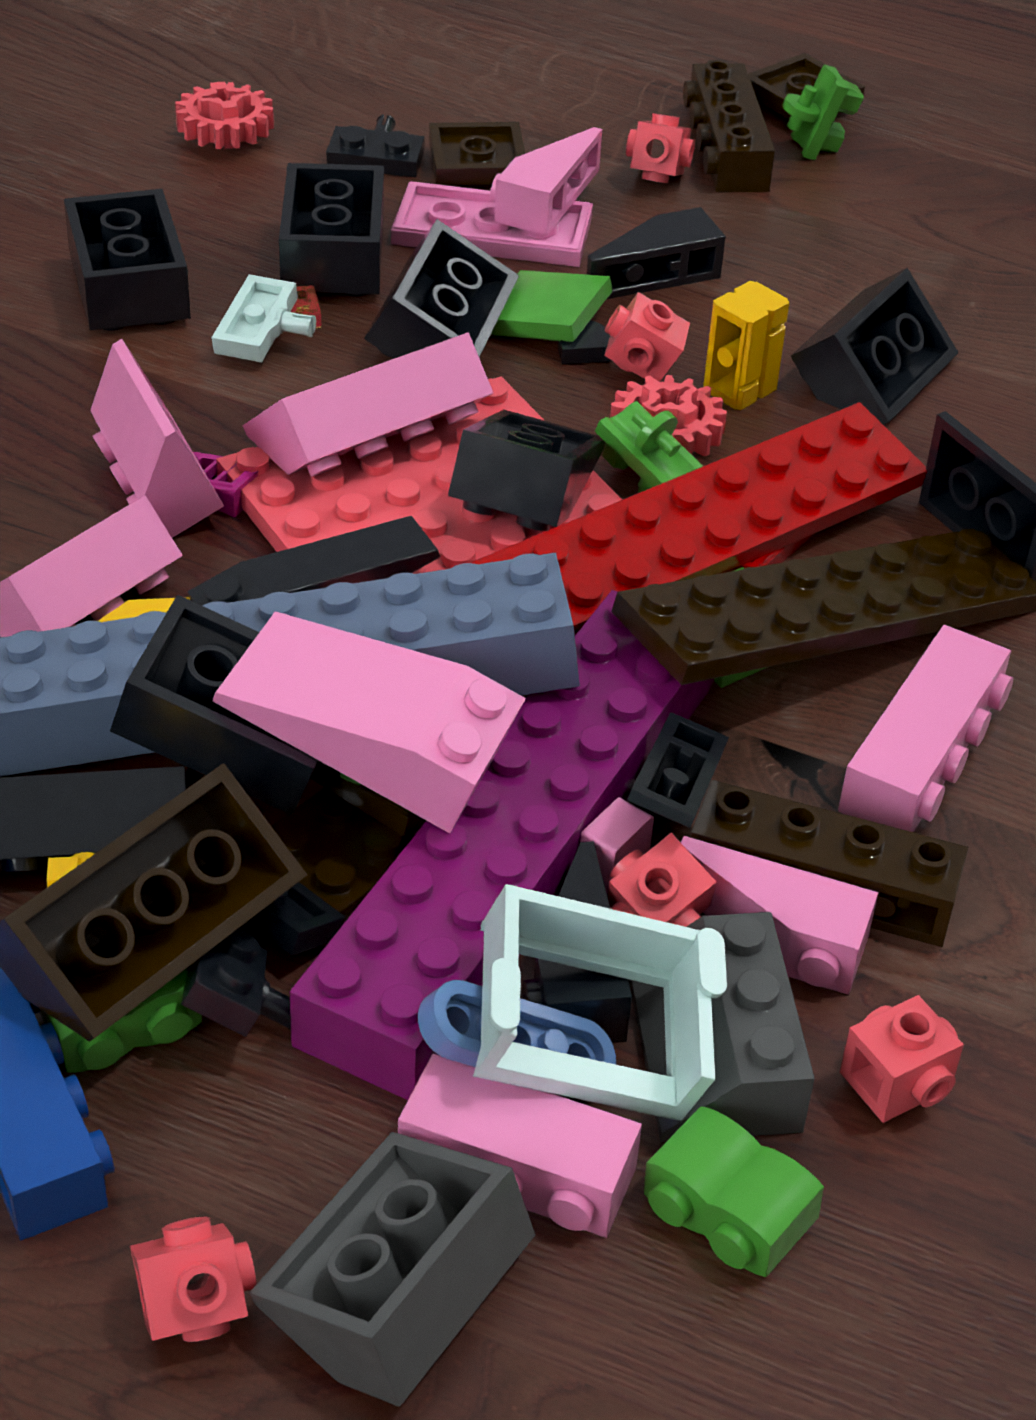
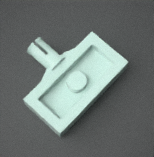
(258, 317)

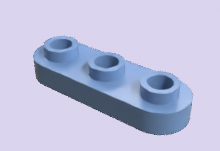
(452, 1026)

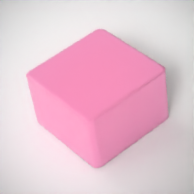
(617, 833)

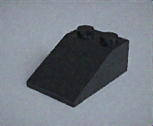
(523, 468)

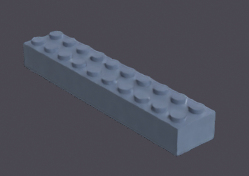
(491, 616)

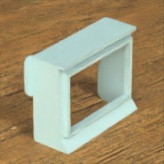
(613, 943)

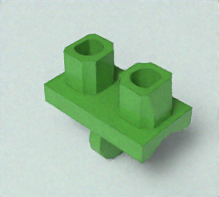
(816, 110)
(645, 445)

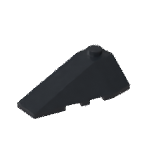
(349, 557)

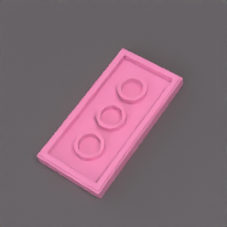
(473, 217)

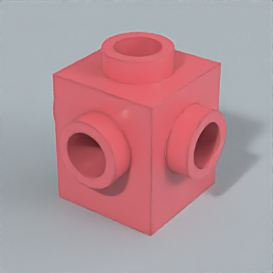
(677, 148)
(645, 337)
(661, 884)
(901, 1058)
(168, 1265)

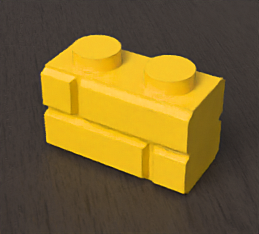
(745, 344)

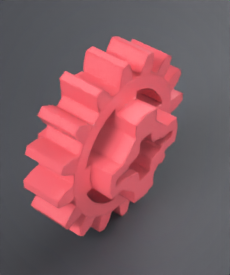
(224, 115)
(698, 415)

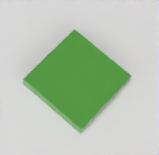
(551, 305)

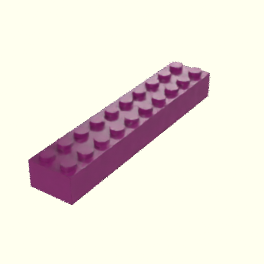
(521, 828)

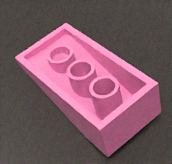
(374, 712)

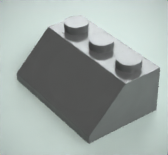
(757, 1033)
(397, 1264)

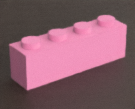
(927, 731)

